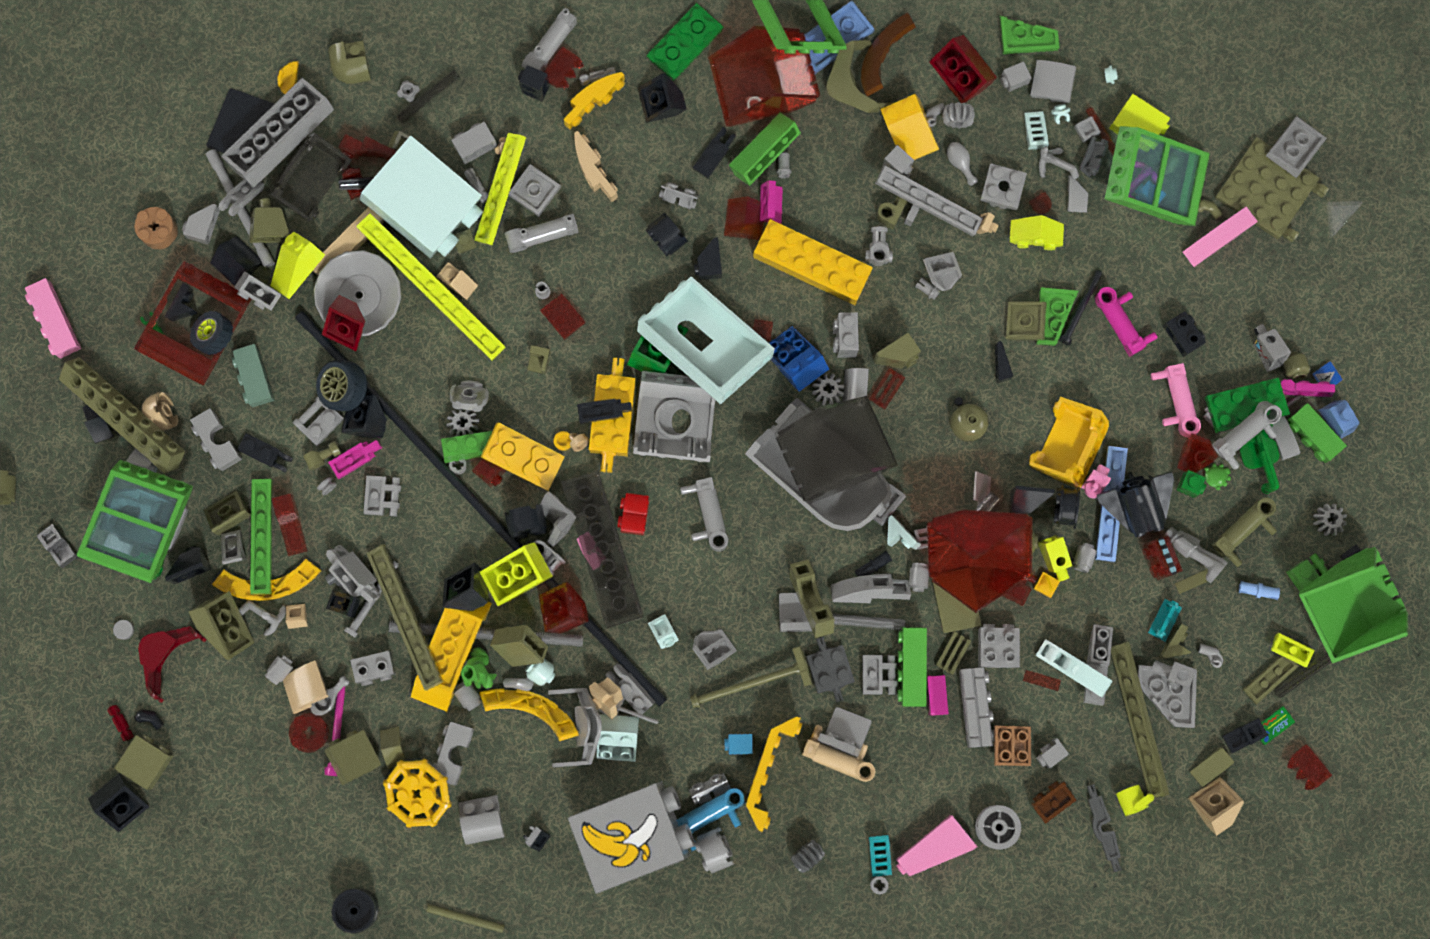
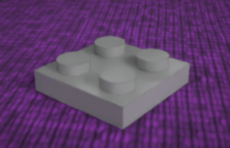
(534, 190)

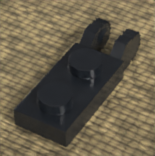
(713, 154)
(263, 452)

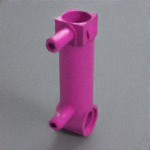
(1120, 322)

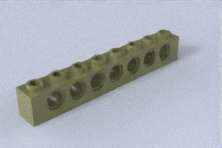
(121, 415)

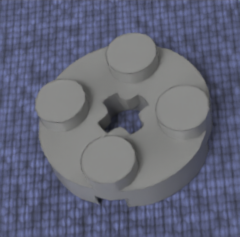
(461, 400)

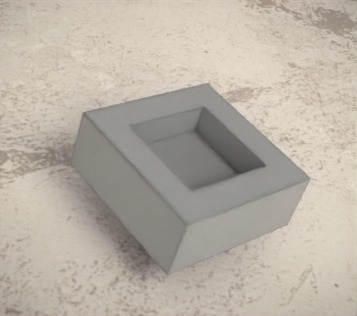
(1087, 129)

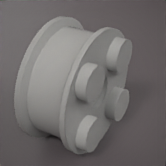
(986, 827)

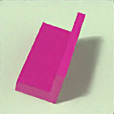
(770, 202)
(936, 695)

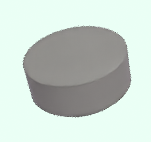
(123, 629)

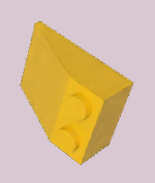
(910, 127)

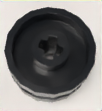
(344, 915)

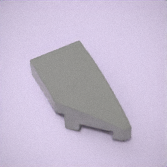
(1076, 197)

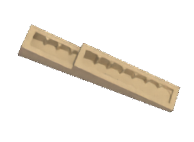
(349, 240)

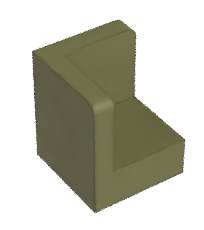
(539, 359)

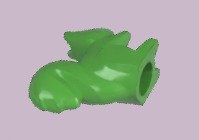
(476, 670)

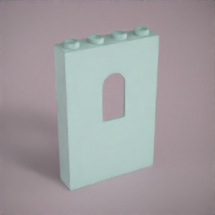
(723, 364)

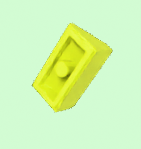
(1292, 649)

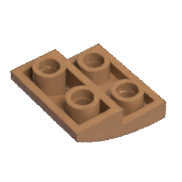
(1012, 745)

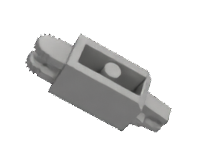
(352, 574)

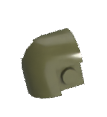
(349, 62)

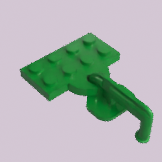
(1234, 406)

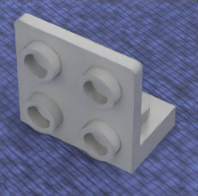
(559, 516)
(792, 614)
(846, 732)

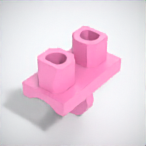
(1096, 481)

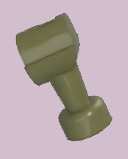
(316, 459)

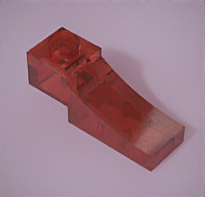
(368, 148)
(290, 524)

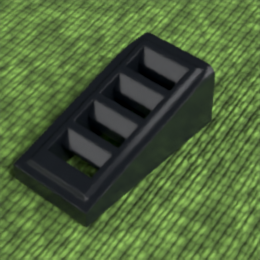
(1002, 365)

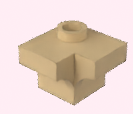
(606, 696)

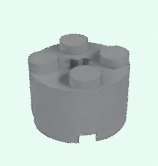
(714, 850)

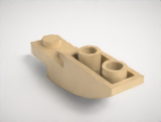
(589, 161)

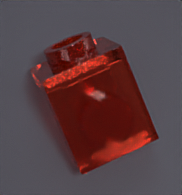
(353, 173)

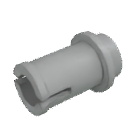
(783, 166)
(929, 289)
(542, 294)

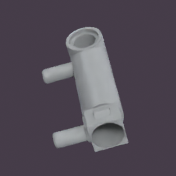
(551, 41)
(522, 238)
(1247, 430)
(710, 511)

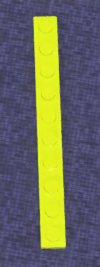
(430, 287)

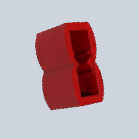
(634, 514)

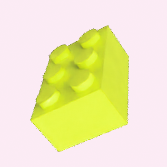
(516, 574)

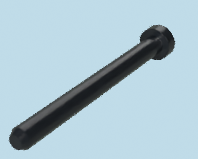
(1066, 338)

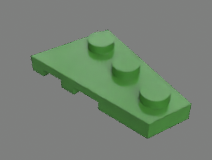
(1026, 38)
(1058, 307)

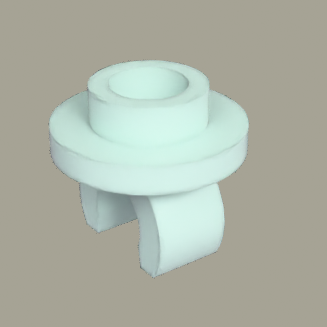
(1059, 111)

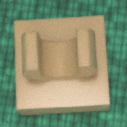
(987, 224)

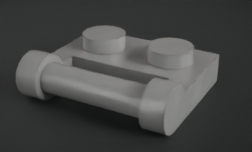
(323, 424)

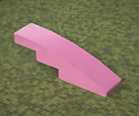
(1220, 236)

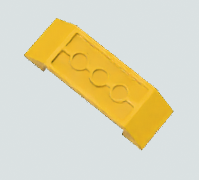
(450, 651)
(759, 816)

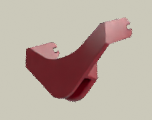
(154, 651)

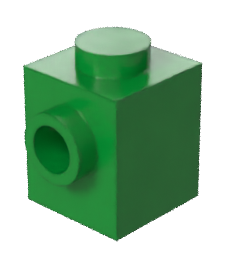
(1191, 484)

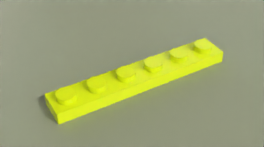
(500, 188)

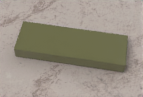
(1269, 679)

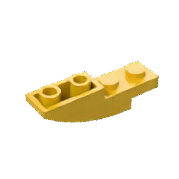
(597, 92)

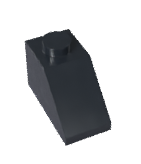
(709, 262)

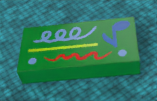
(1276, 724)

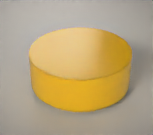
(562, 441)

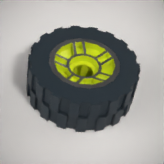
(211, 332)

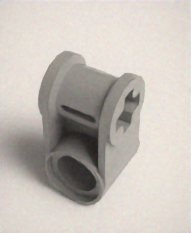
(550, 556)

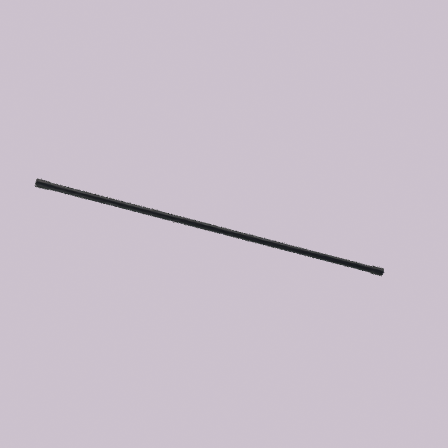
(306, 322)

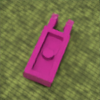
(1305, 388)

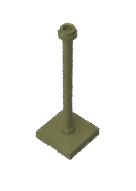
(799, 668)

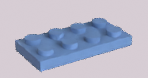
(851, 26)

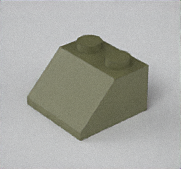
(899, 353)

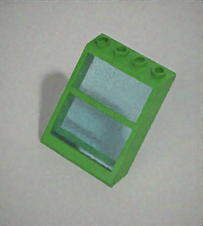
(1157, 175)
(134, 521)

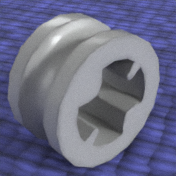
(463, 469)
(326, 486)
(874, 889)

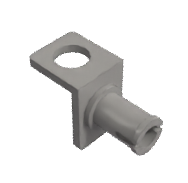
(1172, 672)

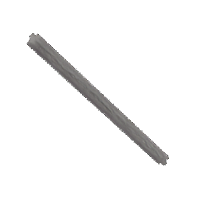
(551, 639)

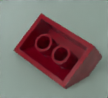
(962, 69)

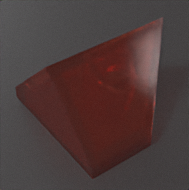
(1196, 454)

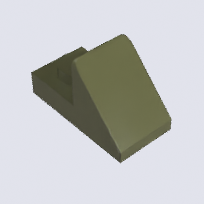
(1172, 647)

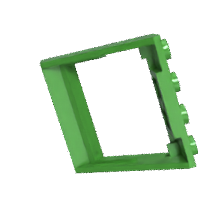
(833, 42)

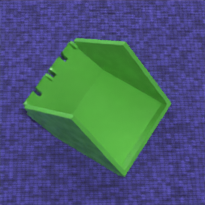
(1355, 606)

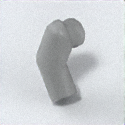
(932, 113)
(518, 683)

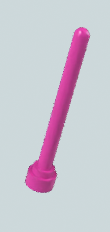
(329, 771)

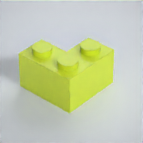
(1037, 231)

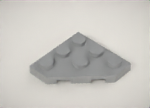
(1173, 701)

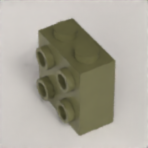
(519, 645)
(352, 756)
(144, 761)

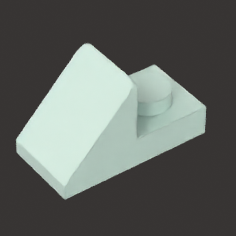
(897, 531)

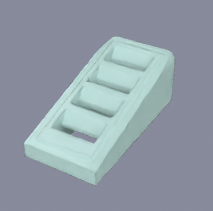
(1038, 144)

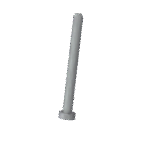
(363, 612)

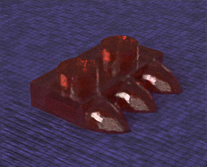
(562, 67)
(1309, 767)

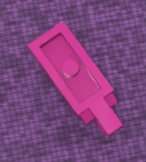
(354, 458)

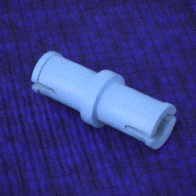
(1259, 590)

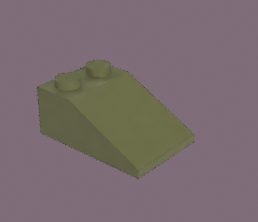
(222, 625)

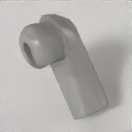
(1213, 655)

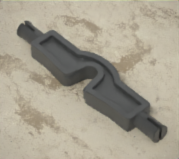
(1107, 838)

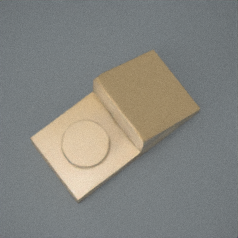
(457, 281)

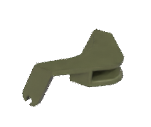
(842, 84)

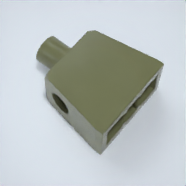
(267, 224)

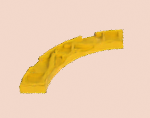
(280, 587)
(533, 704)

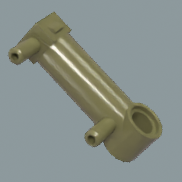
(1243, 528)

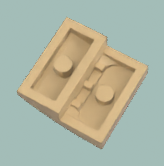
(305, 687)

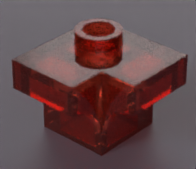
(489, 473)

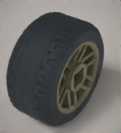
(341, 385)

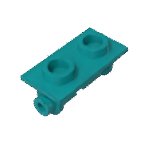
(1165, 619)

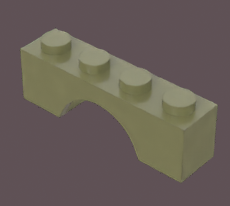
(805, 586)

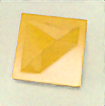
(1046, 585)

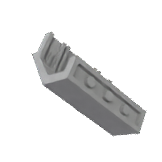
(657, 402)

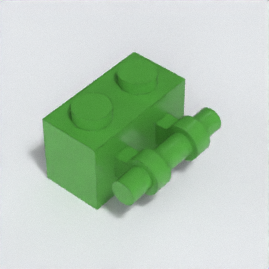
(1304, 573)

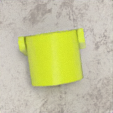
(1133, 800)

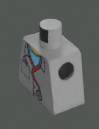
(1270, 348)

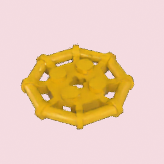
(407, 797)

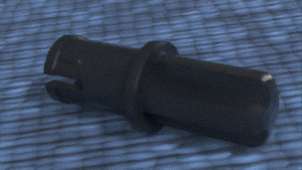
(874, 565)

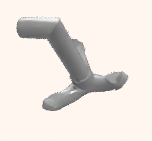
(1047, 156)
(271, 618)

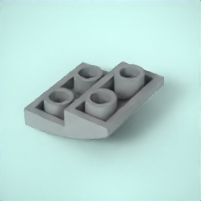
(1053, 81)

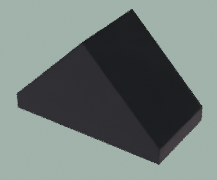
(343, 604)

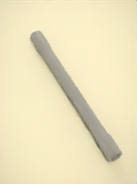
(217, 165)

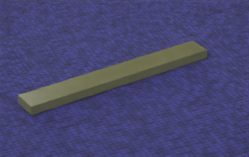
(405, 617)
(1139, 720)

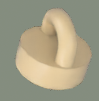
(578, 442)

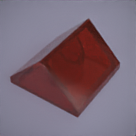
(743, 218)

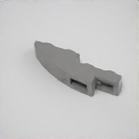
(866, 587)
(1098, 658)

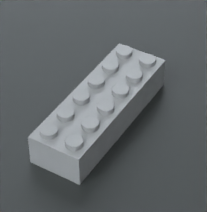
(277, 132)

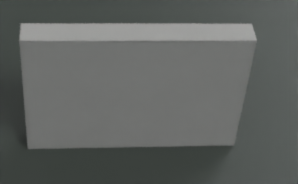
(1296, 147)

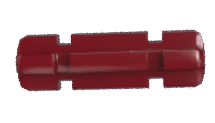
(120, 723)

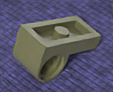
(894, 210)

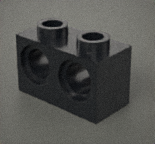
(534, 83)

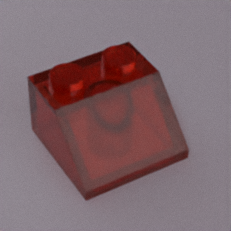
(562, 609)

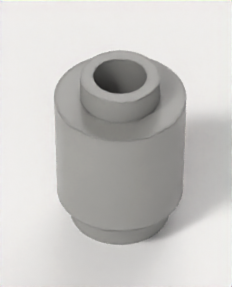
(1084, 557)
(919, 577)
(279, 669)
(467, 696)

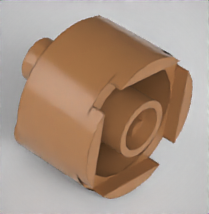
(147, 222)

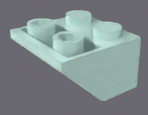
(618, 738)

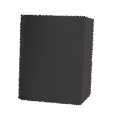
(234, 258)

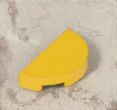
(288, 76)

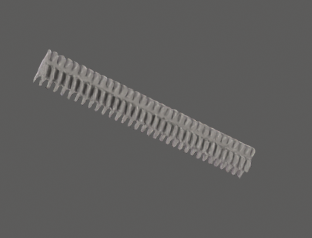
(868, 621)

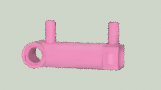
(1181, 399)

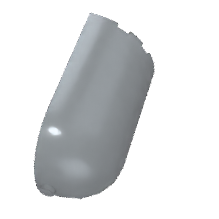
(841, 511)

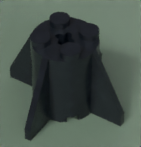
(1140, 502)

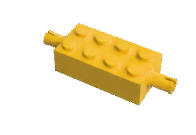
(613, 436)

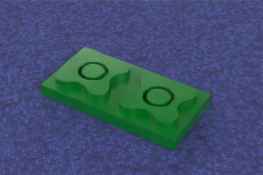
(685, 42)

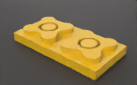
(522, 456)

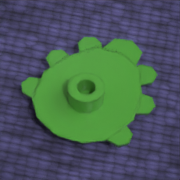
(1217, 476)

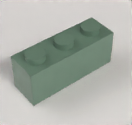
(252, 376)

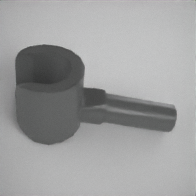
(331, 579)

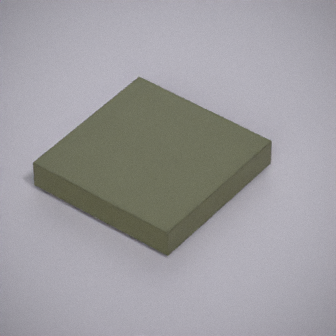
(1026, 320)

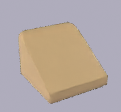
(296, 616)

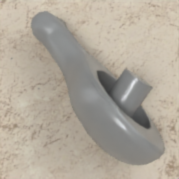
(960, 158)
(325, 705)

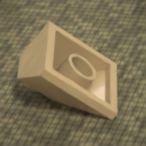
(1217, 805)

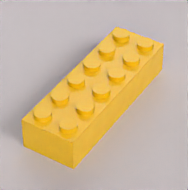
(812, 262)

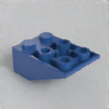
(797, 358)

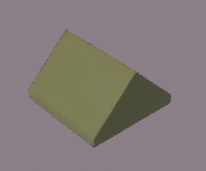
(226, 513)

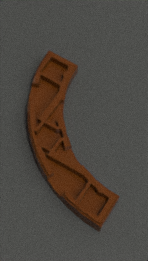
(879, 49)

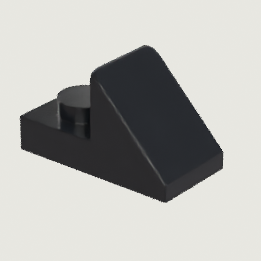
(178, 308)
(97, 426)

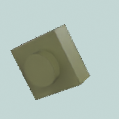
(465, 241)

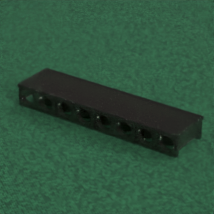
(602, 550)

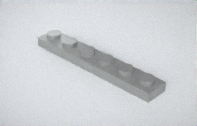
(928, 201)

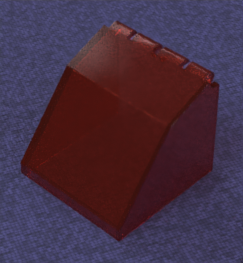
(755, 68)
(979, 554)

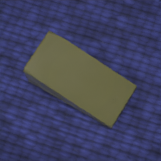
(1212, 766)

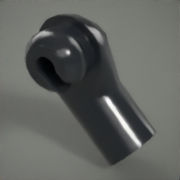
(149, 716)

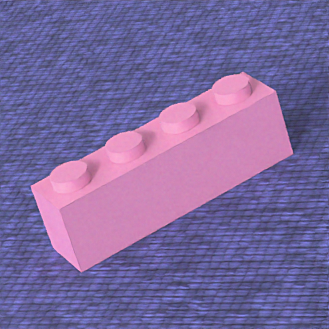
(52, 318)

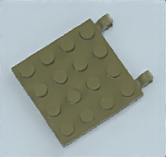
(1268, 191)

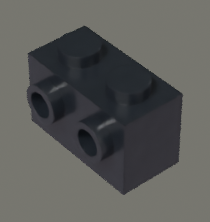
(1184, 333)

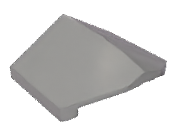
(943, 270)
(712, 647)

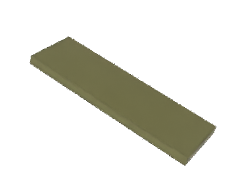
(1191, 582)

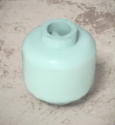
(540, 673)

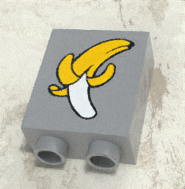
(631, 836)

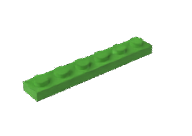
(261, 537)

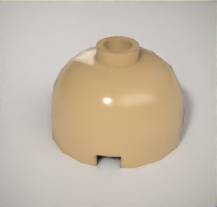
(158, 409)

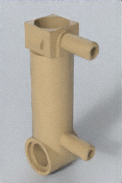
(836, 759)

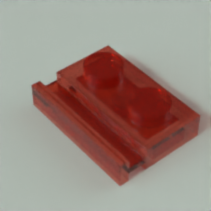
(562, 316)

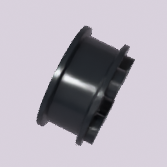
(1068, 506)

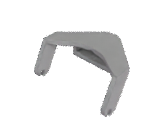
(587, 724)

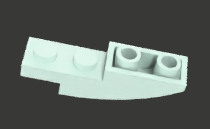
(1074, 668)

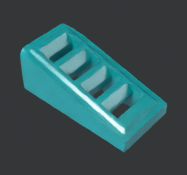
(874, 839)

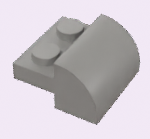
(481, 820)

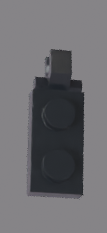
(602, 410)

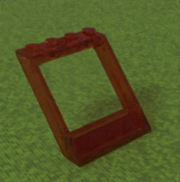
(175, 354)

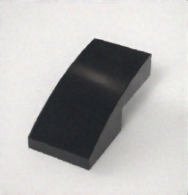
(1244, 735)

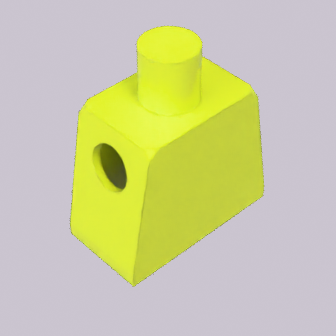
(1051, 550)

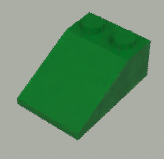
(648, 358)

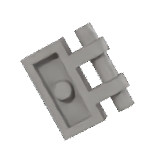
(375, 496)
(872, 675)

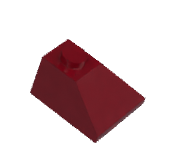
(344, 323)

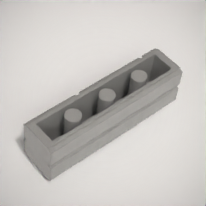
(975, 707)

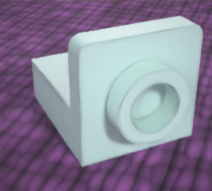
(663, 631)

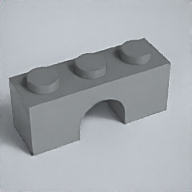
(206, 426)
(455, 736)

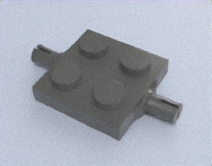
(830, 669)

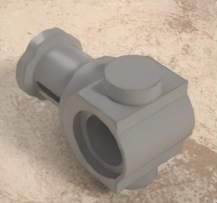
(879, 246)

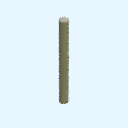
(465, 918)

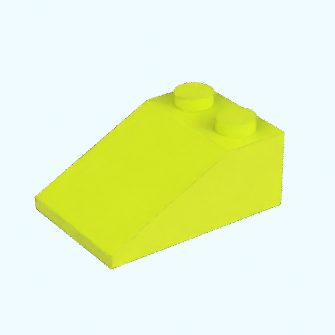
(294, 264)

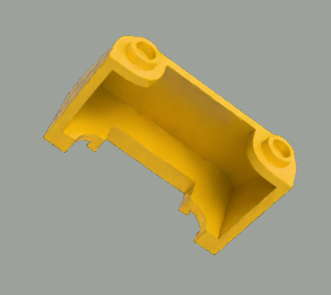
(1071, 442)

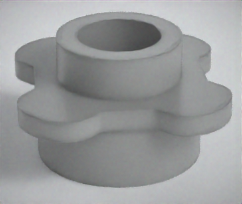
(406, 85)

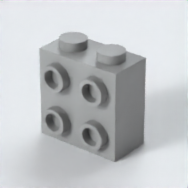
(846, 332)
(998, 646)

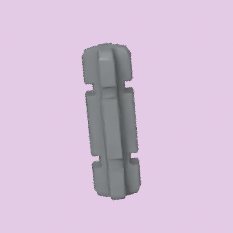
(594, 76)
(476, 184)

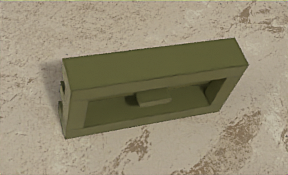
(945, 667)

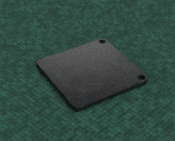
(235, 118)

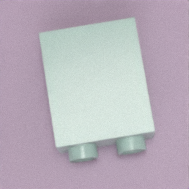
(422, 198)

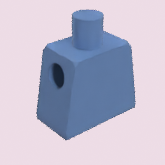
(1340, 417)

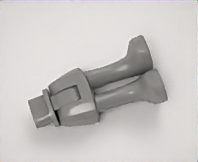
(1189, 547)

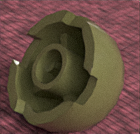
(965, 428)

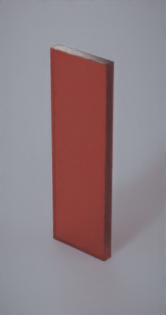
(1042, 680)

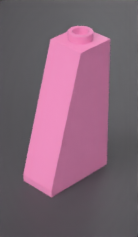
(936, 847)

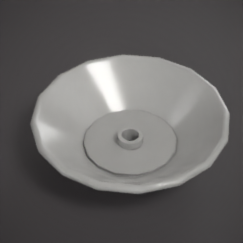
(357, 273)

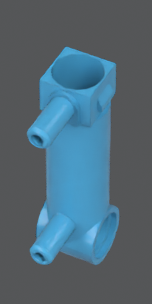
(712, 811)

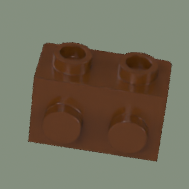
(1053, 801)

